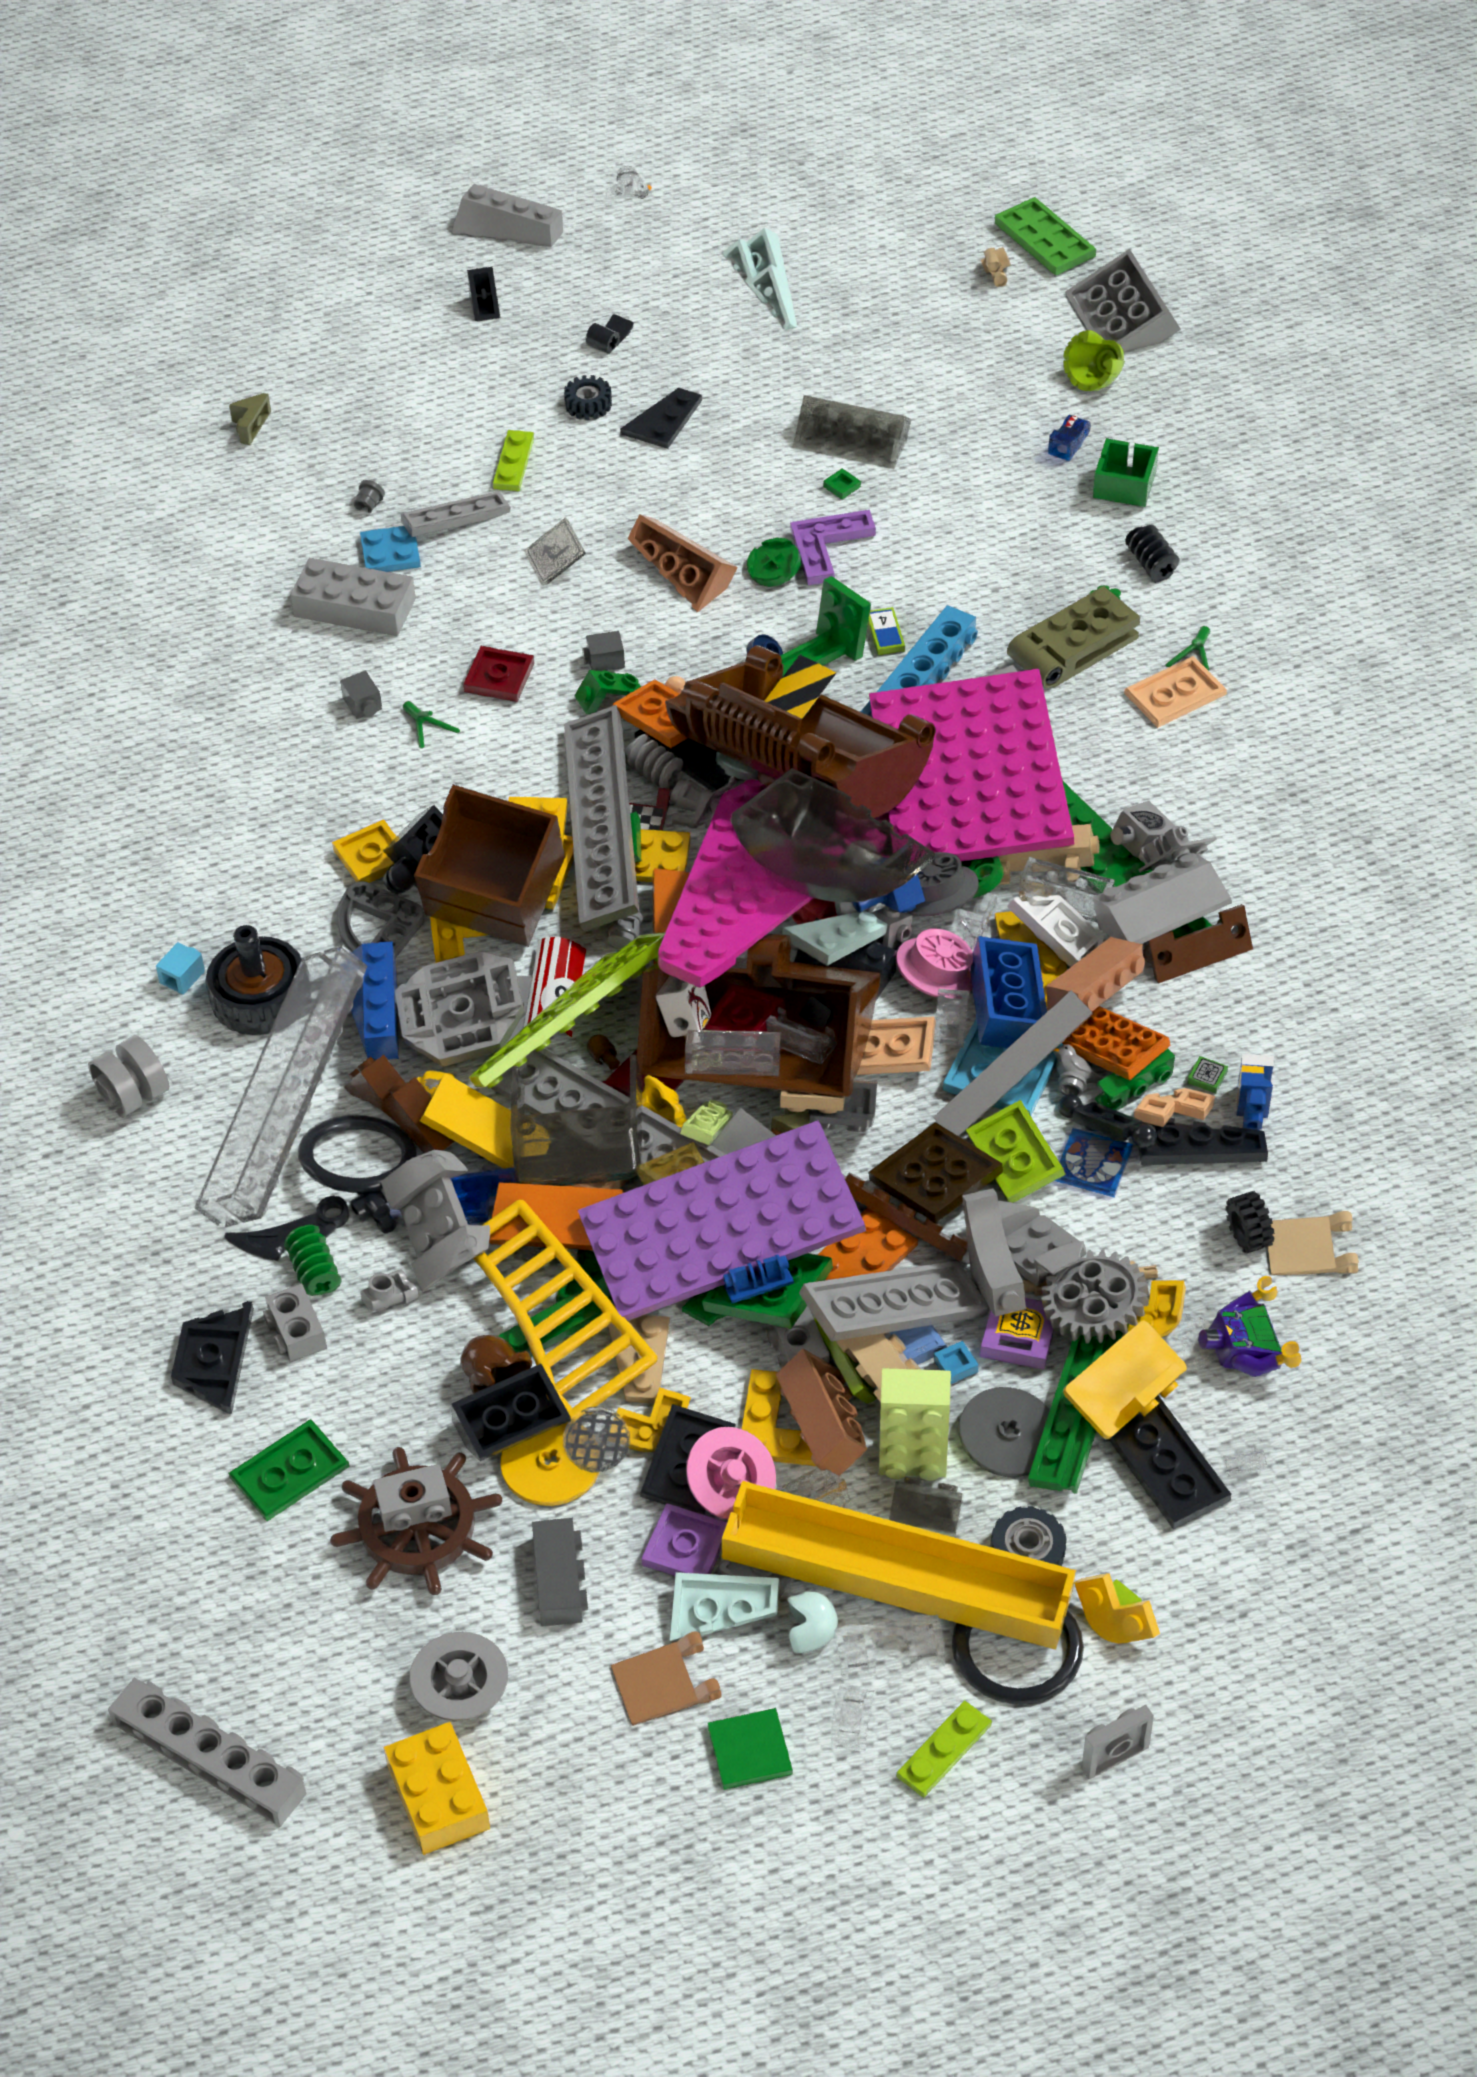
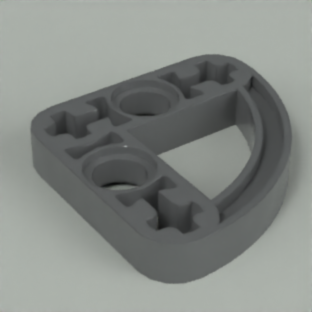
(395, 918)

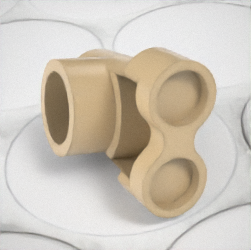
(994, 263)

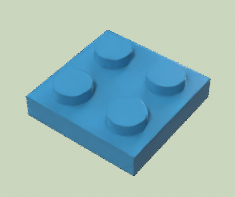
(390, 549)

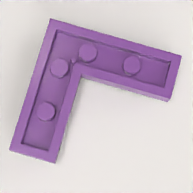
(814, 533)

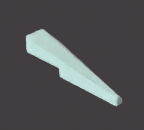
(765, 272)

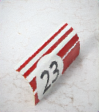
(556, 968)

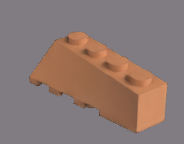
(686, 564)
(1099, 973)
(822, 1411)

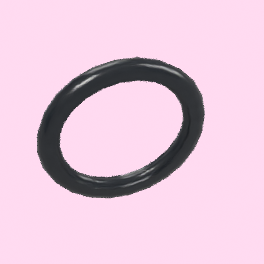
(351, 1122)
(1027, 1695)

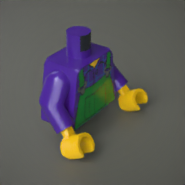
(1246, 1336)

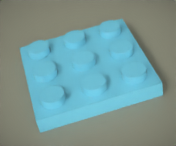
(976, 1058)

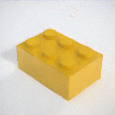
(437, 1788)

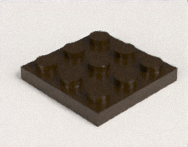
(935, 1172)

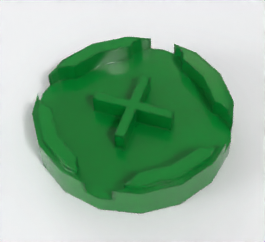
(774, 562)

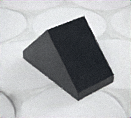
(483, 293)

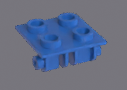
(773, 1277)

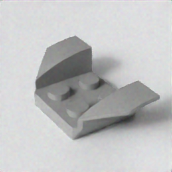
(1037, 1242)

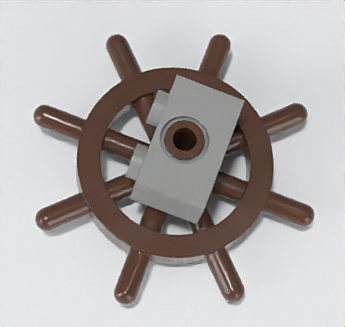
(413, 1503)

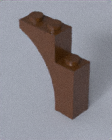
(401, 1101)

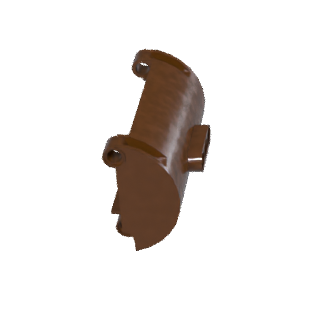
(829, 743)

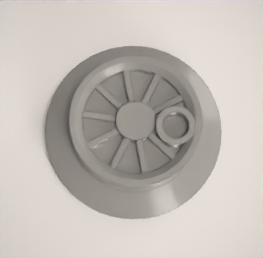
(458, 1676)

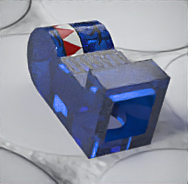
(1070, 434)

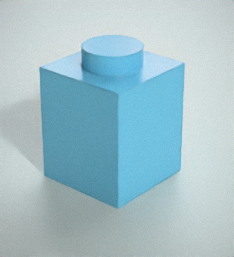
(180, 968)

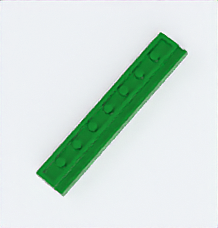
(1067, 1433)

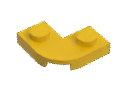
(1164, 1306)
(647, 1430)
(1108, 1618)

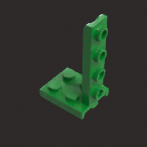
(840, 626)

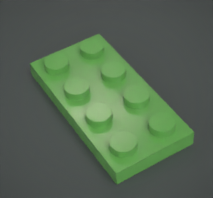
(1045, 236)

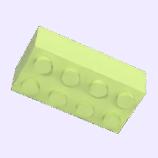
(914, 1423)

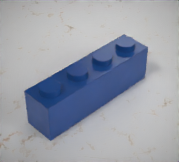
(375, 1001)

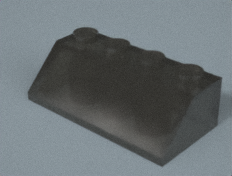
(851, 432)

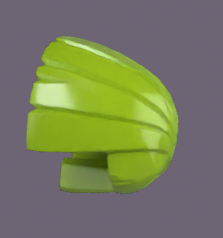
(1092, 361)

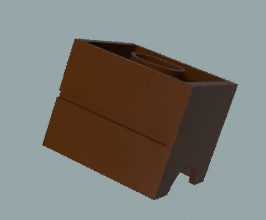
(491, 865)

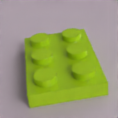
(1020, 1147)

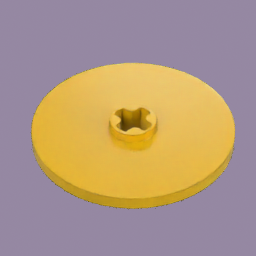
(543, 1484)

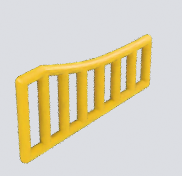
(591, 1293)

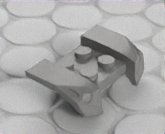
(434, 1215)

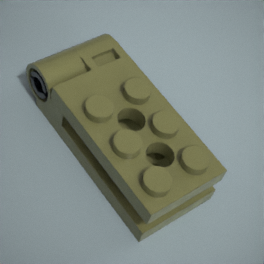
(1076, 637)

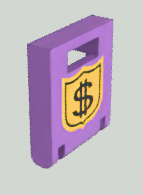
(1023, 1327)

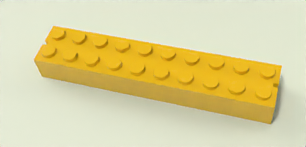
(898, 1564)

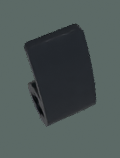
(609, 336)

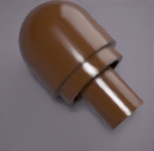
(601, 1047)

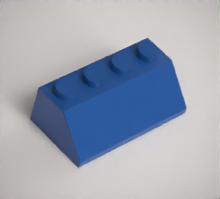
(1006, 990)

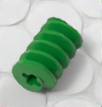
(312, 1260)

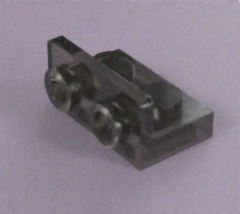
(926, 1506)

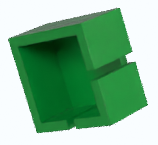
(1122, 483)

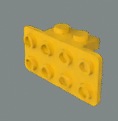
(1126, 1380)

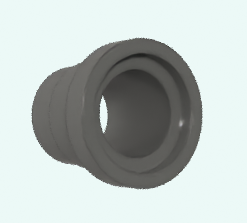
(368, 495)

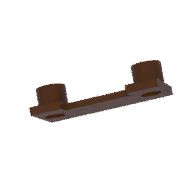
(1200, 947)

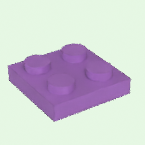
(684, 1542)

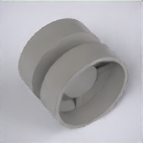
(128, 1075)

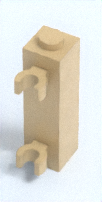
(1072, 856)

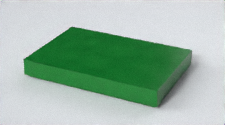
(288, 1470)

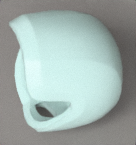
(816, 1621)

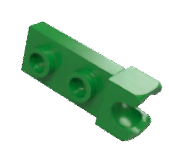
(1118, 1089)

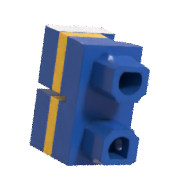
(1254, 1089)

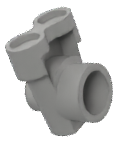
(388, 1290)

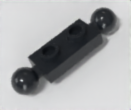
(1107, 1121)

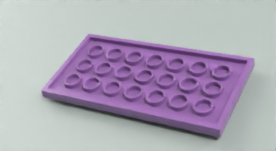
(720, 1216)

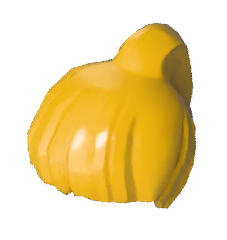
(662, 1101)

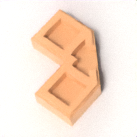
(1184, 1101)

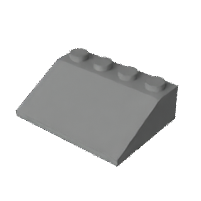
(1123, 305)

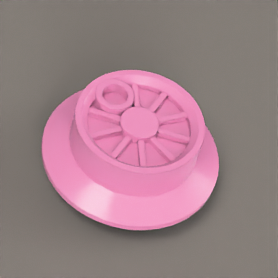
(936, 962)
(722, 1462)

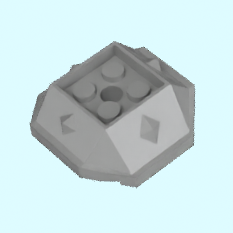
(460, 1007)

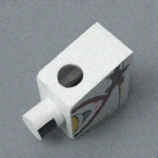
(683, 1006)

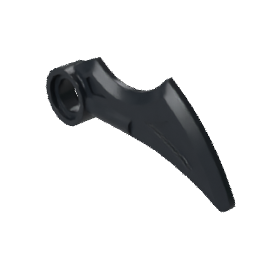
(270, 1242)

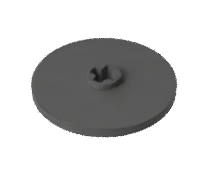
(987, 1418)

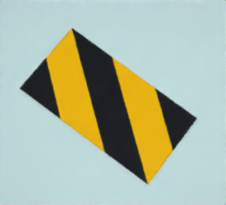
(800, 686)

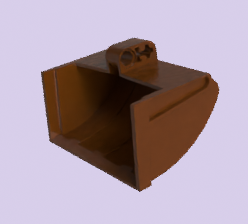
(769, 971)

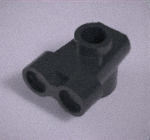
(375, 1206)

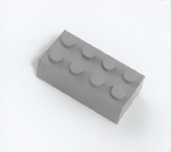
(353, 596)

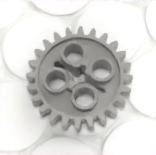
(1095, 1296)

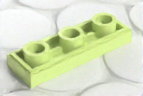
(707, 1122)

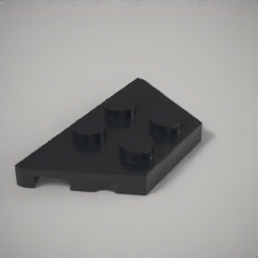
(212, 1356)

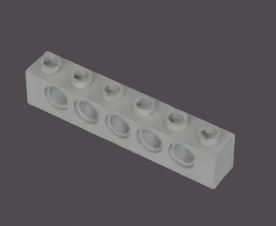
(273, 1802)

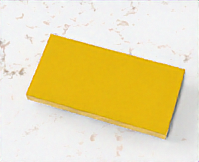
(471, 1120)

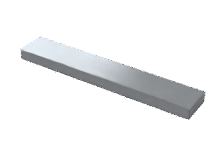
(1013, 1064)

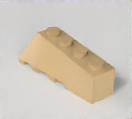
(876, 1353)

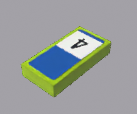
(886, 631)

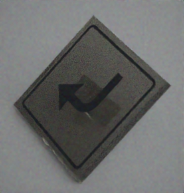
(554, 552)

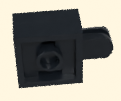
(409, 848)

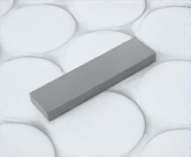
(455, 513)

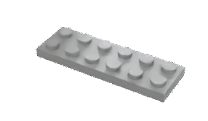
(893, 1300)

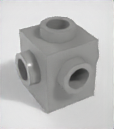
(898, 927)

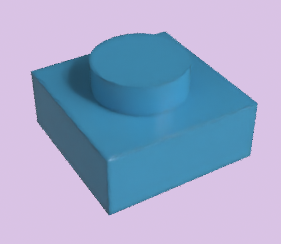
(957, 1360)

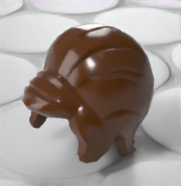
(491, 1360)

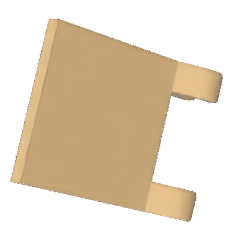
(1307, 1246)

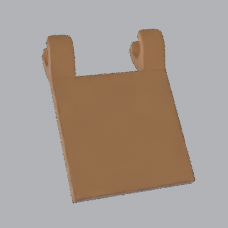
(660, 1683)

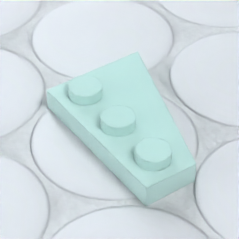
(836, 936)
(720, 1602)

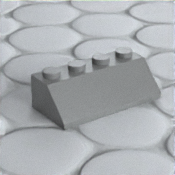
(1161, 900)

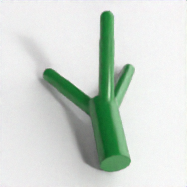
(1197, 644)
(422, 716)

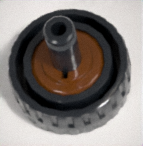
(251, 981)

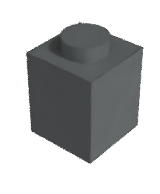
(604, 651)
(361, 695)

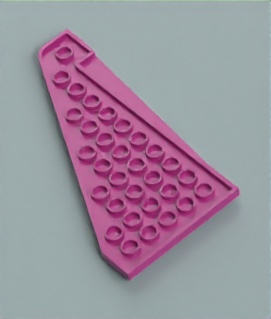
(724, 901)

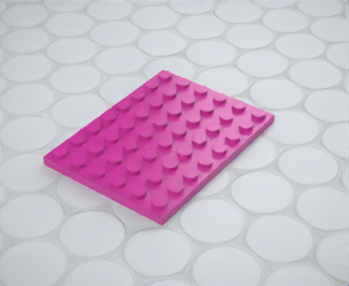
(991, 767)

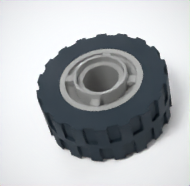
(1032, 1527)

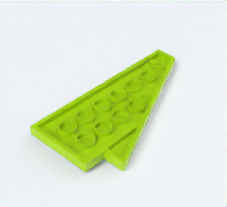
(581, 997)

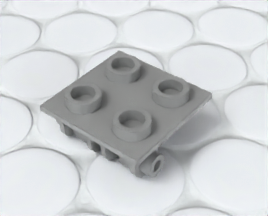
(1170, 848)

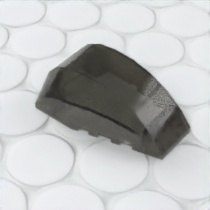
(824, 844)

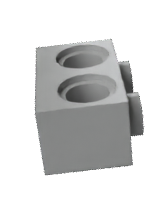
(298, 1322)

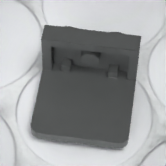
(857, 1111)

